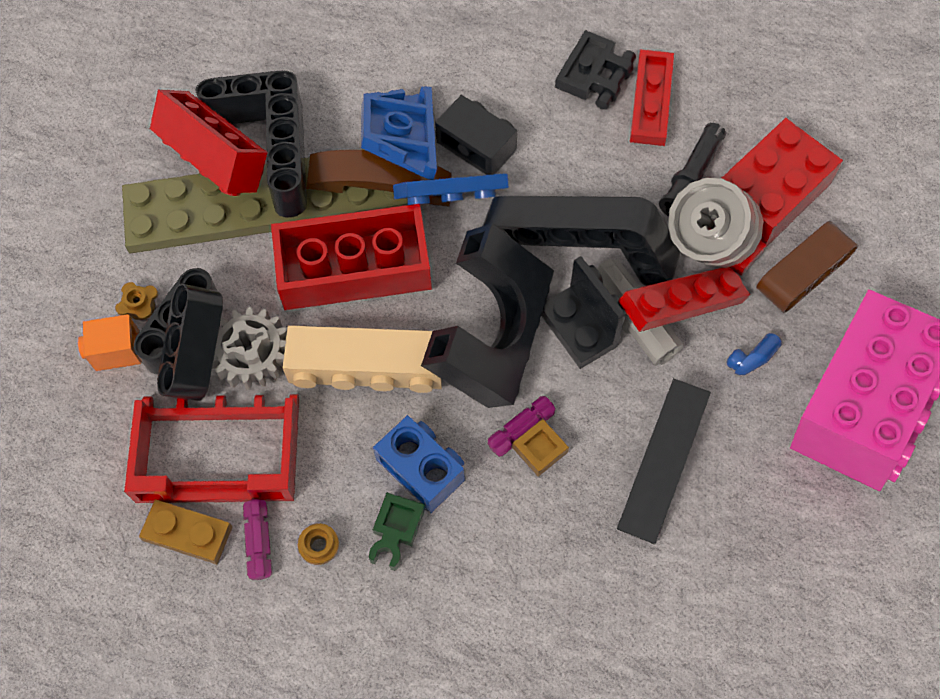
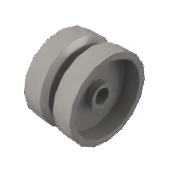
(718, 202)

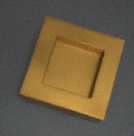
(540, 447)

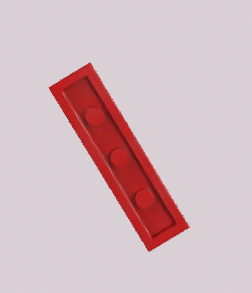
(683, 298)

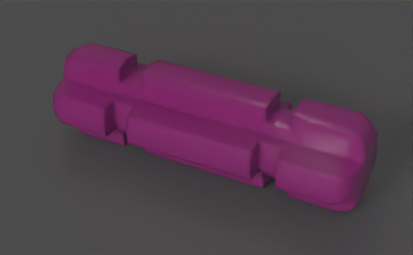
(501, 441)
(257, 539)

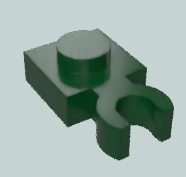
(396, 524)

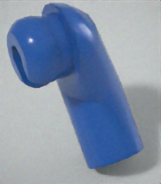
(757, 357)

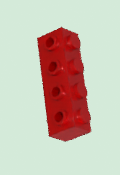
(208, 142)

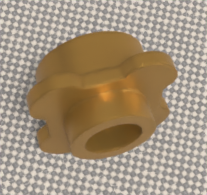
(141, 309)

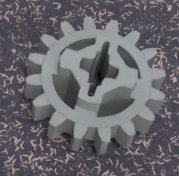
(249, 330)

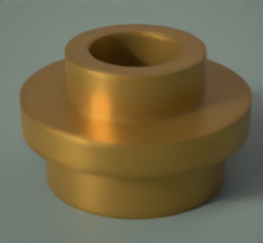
(311, 534)

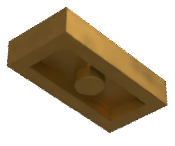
(186, 531)

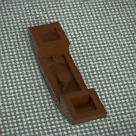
(362, 169)

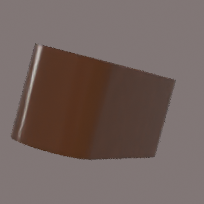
(806, 266)

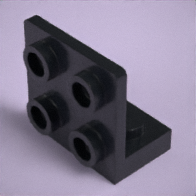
(585, 315)

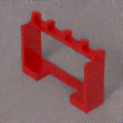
(259, 486)

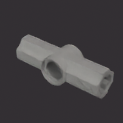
(658, 343)

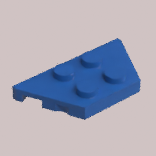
(401, 129)

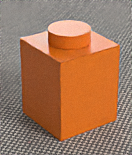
(109, 342)

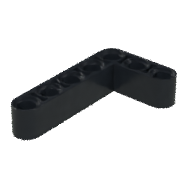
(276, 99)
(593, 223)

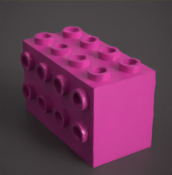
(874, 393)

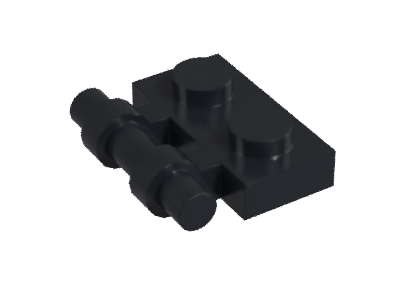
(585, 65)

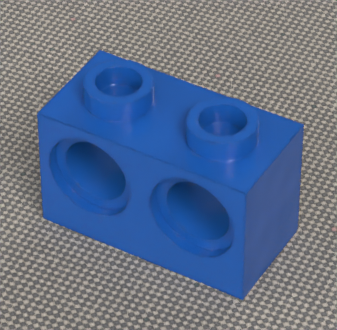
(412, 468)

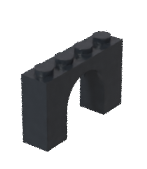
(520, 288)

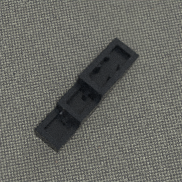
(663, 461)

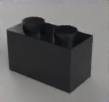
(476, 135)

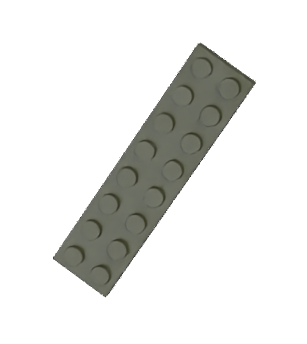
(196, 211)

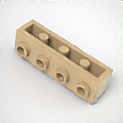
(358, 358)

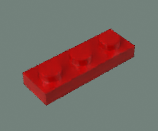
(652, 97)

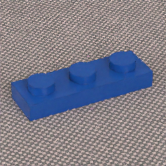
(450, 188)

